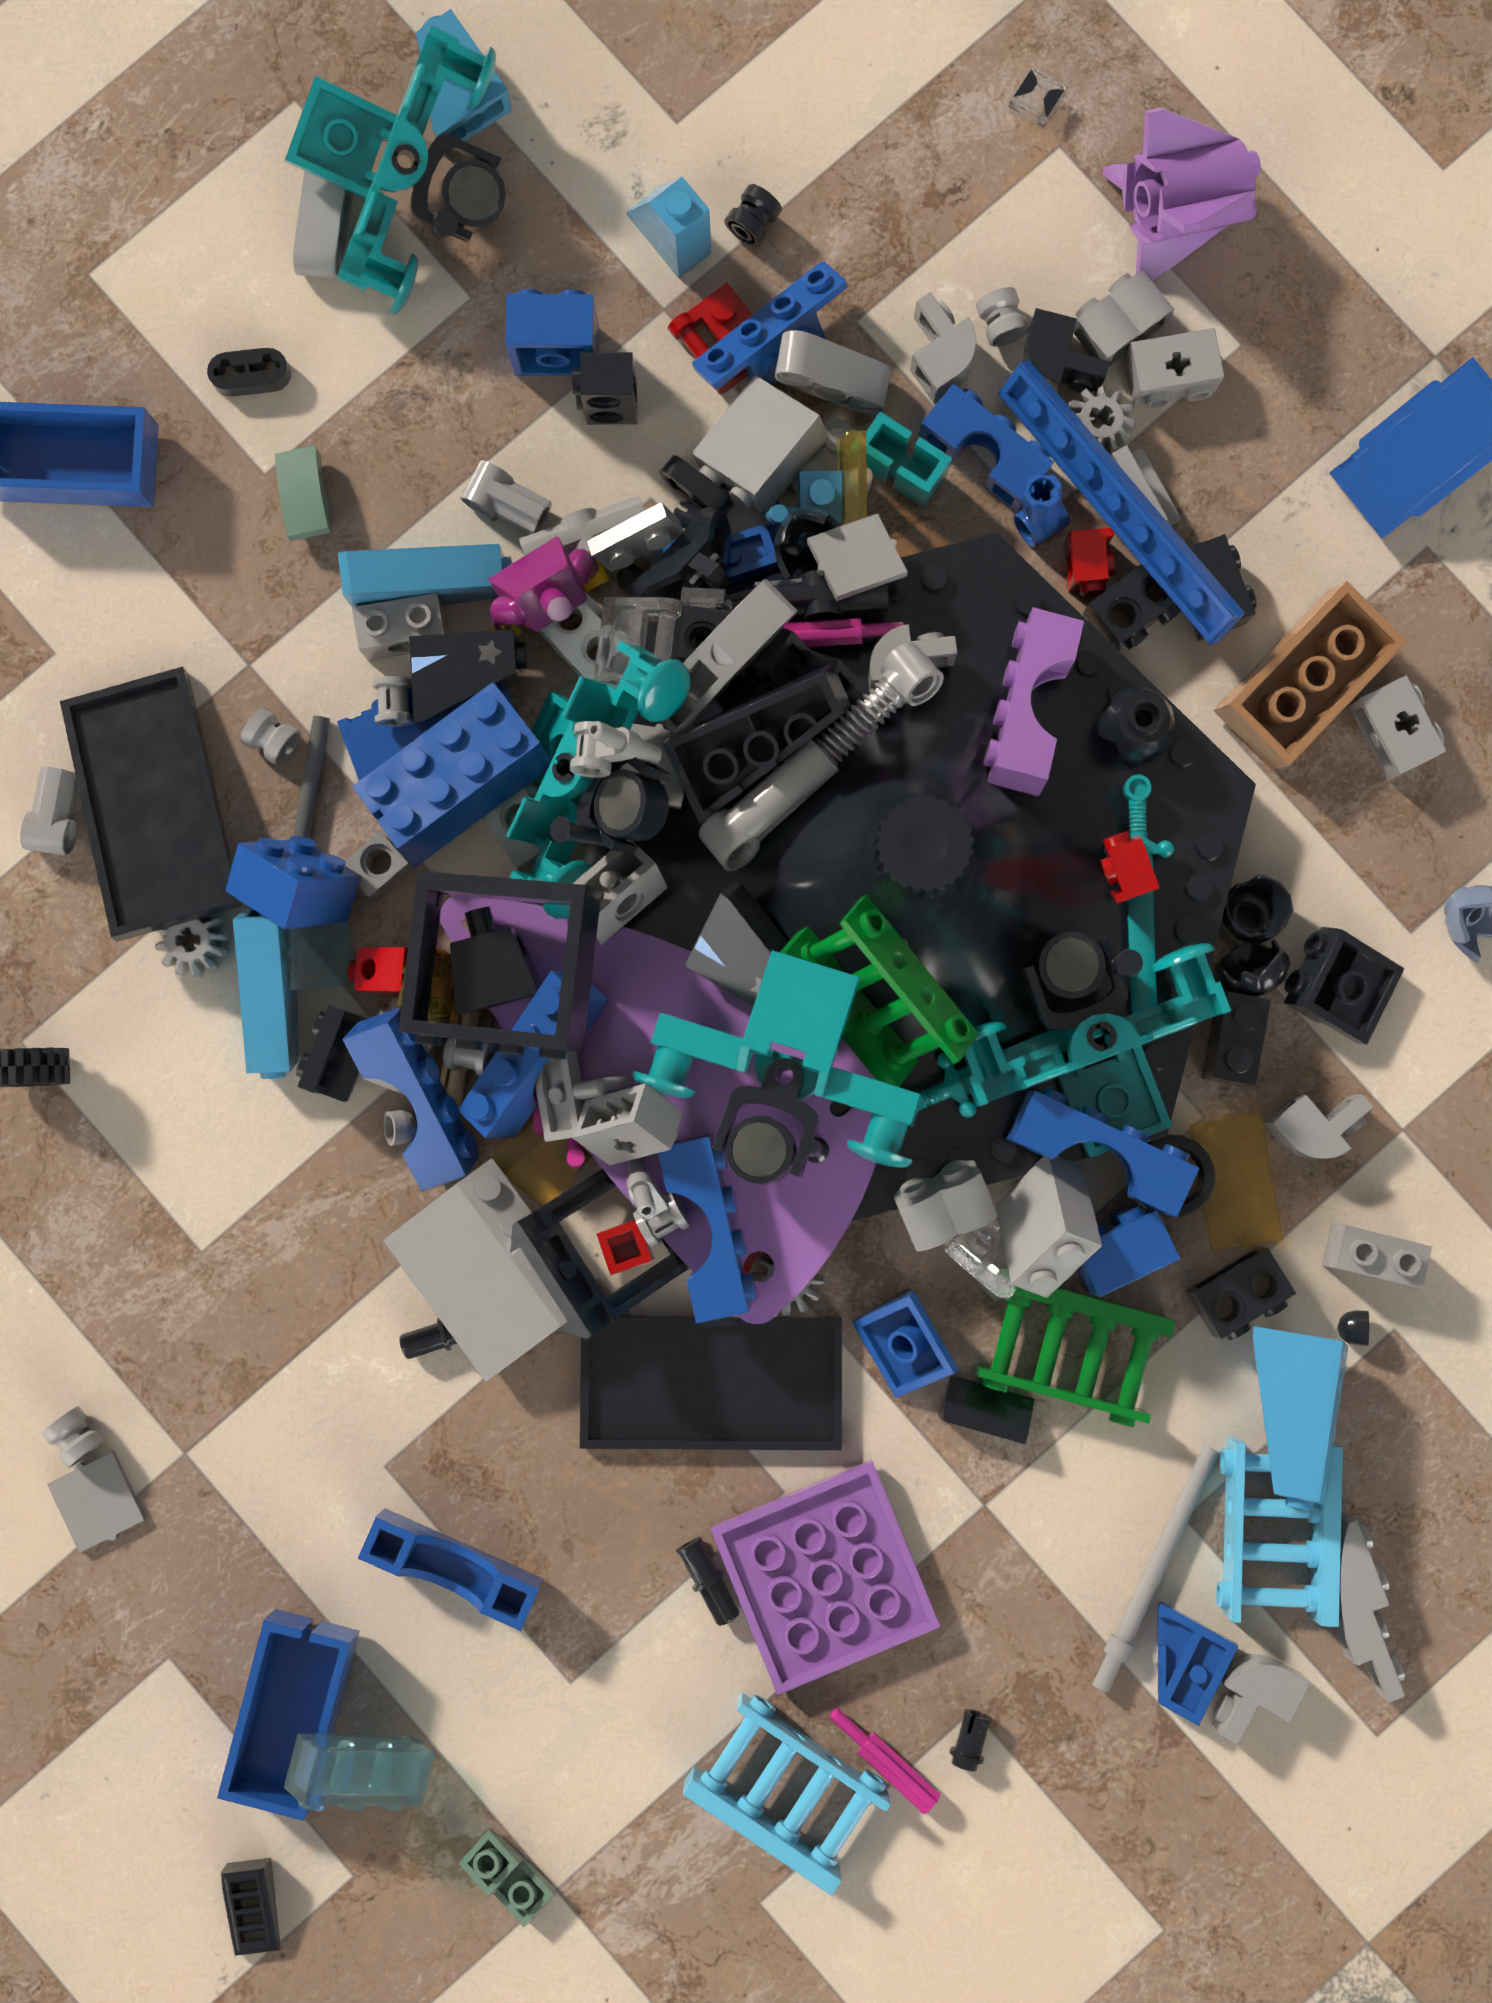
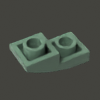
(302, 493)
(509, 1876)

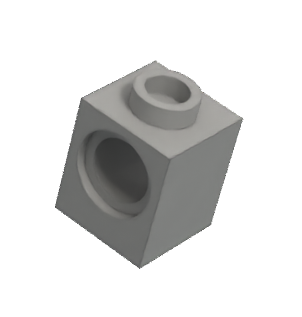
(361, 862)

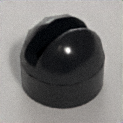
(1354, 1327)

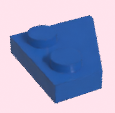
(1189, 1663)

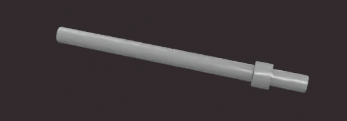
(1119, 1645)

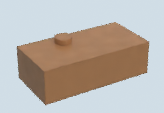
(1310, 676)

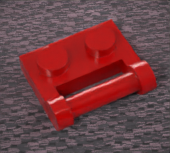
(720, 315)

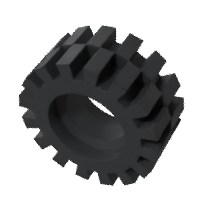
(34, 1067)

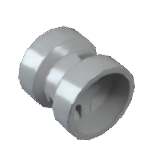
(1002, 316)
(268, 735)
(73, 1437)

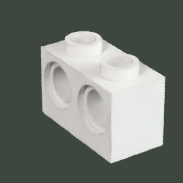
(576, 644)

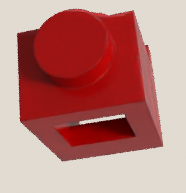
(1088, 560)
(1128, 867)
(624, 1247)

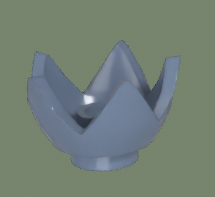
(1469, 916)

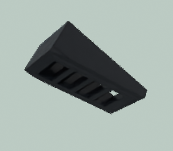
(243, 1872)

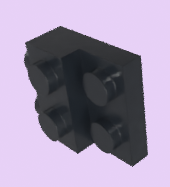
(1342, 983)

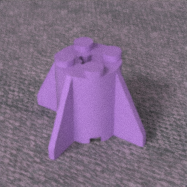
(1184, 188)

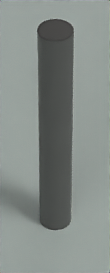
(311, 776)

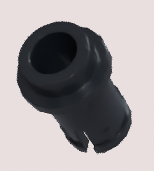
(970, 1741)

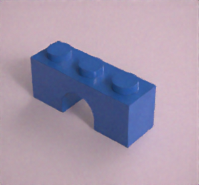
(963, 421)

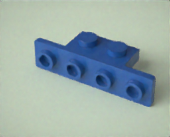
(758, 339)

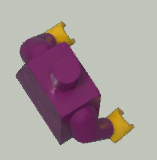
(543, 587)

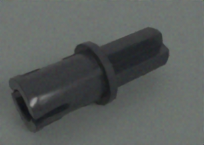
(426, 1340)
(708, 1581)

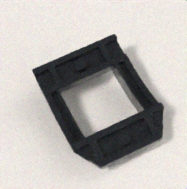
(567, 1274)

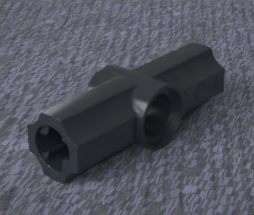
(815, 601)

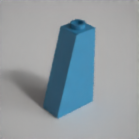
(453, 572)
(265, 999)
(1300, 1407)

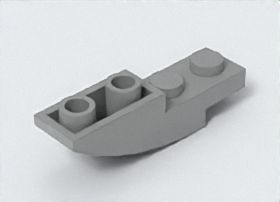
(731, 650)
(1361, 1593)

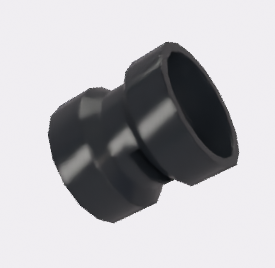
(753, 214)

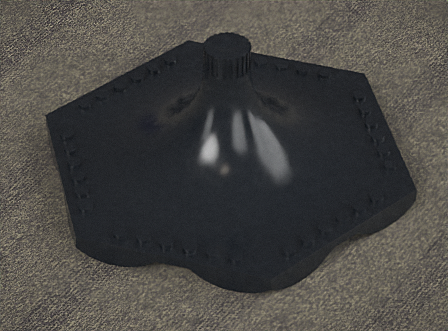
(969, 865)

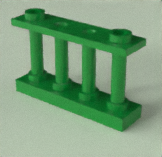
(919, 993)
(1103, 1318)

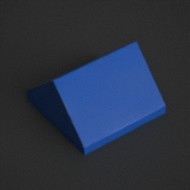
(904, 1344)

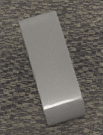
(321, 228)
(832, 372)

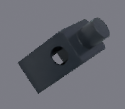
(490, 965)

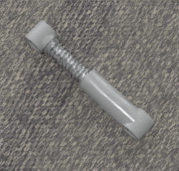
(736, 832)

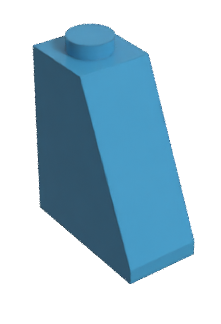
(450, 110)
(675, 224)

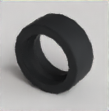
(1206, 1170)

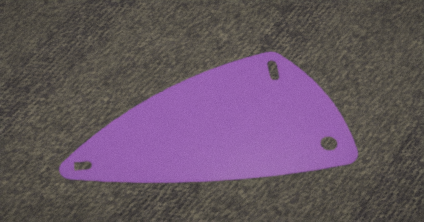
(642, 976)

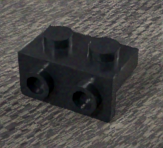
(329, 1064)

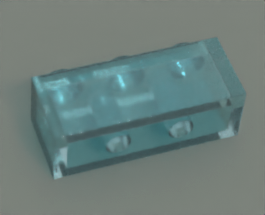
(358, 1771)

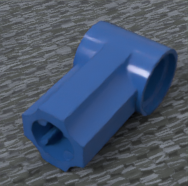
(1042, 510)

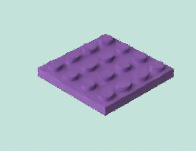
(824, 1577)

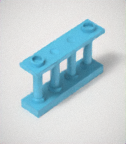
(1319, 1554)
(746, 1813)

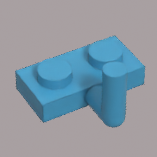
(815, 491)

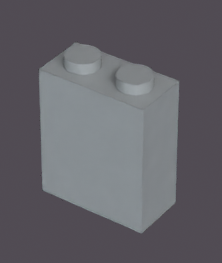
(760, 445)
(1048, 1225)

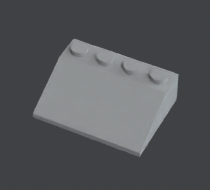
(465, 1270)

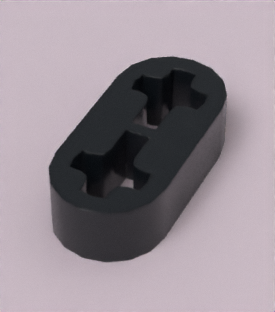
(245, 364)
(694, 485)

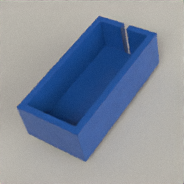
(77, 454)
(453, 775)
(289, 1691)

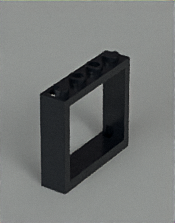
(576, 974)

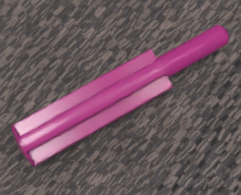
(838, 631)
(889, 1764)

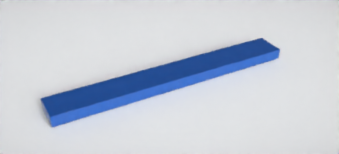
(1121, 503)

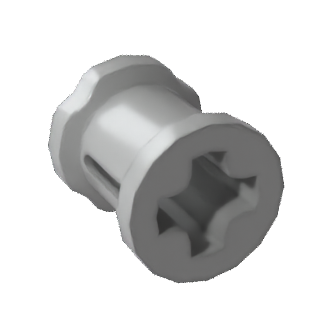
(393, 701)

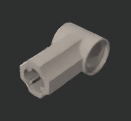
(495, 493)
(51, 822)

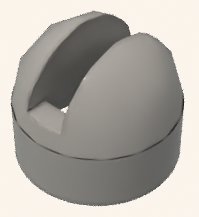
(398, 1127)

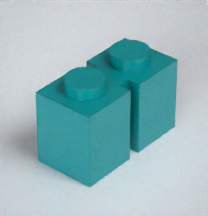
(886, 457)

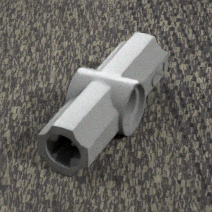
(583, 526)

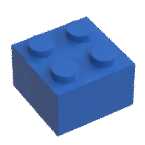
(550, 331)
(293, 882)
(1130, 1249)

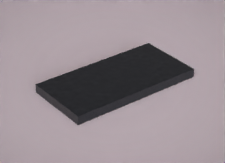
(149, 803)
(712, 1384)

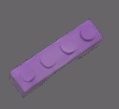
(1023, 749)

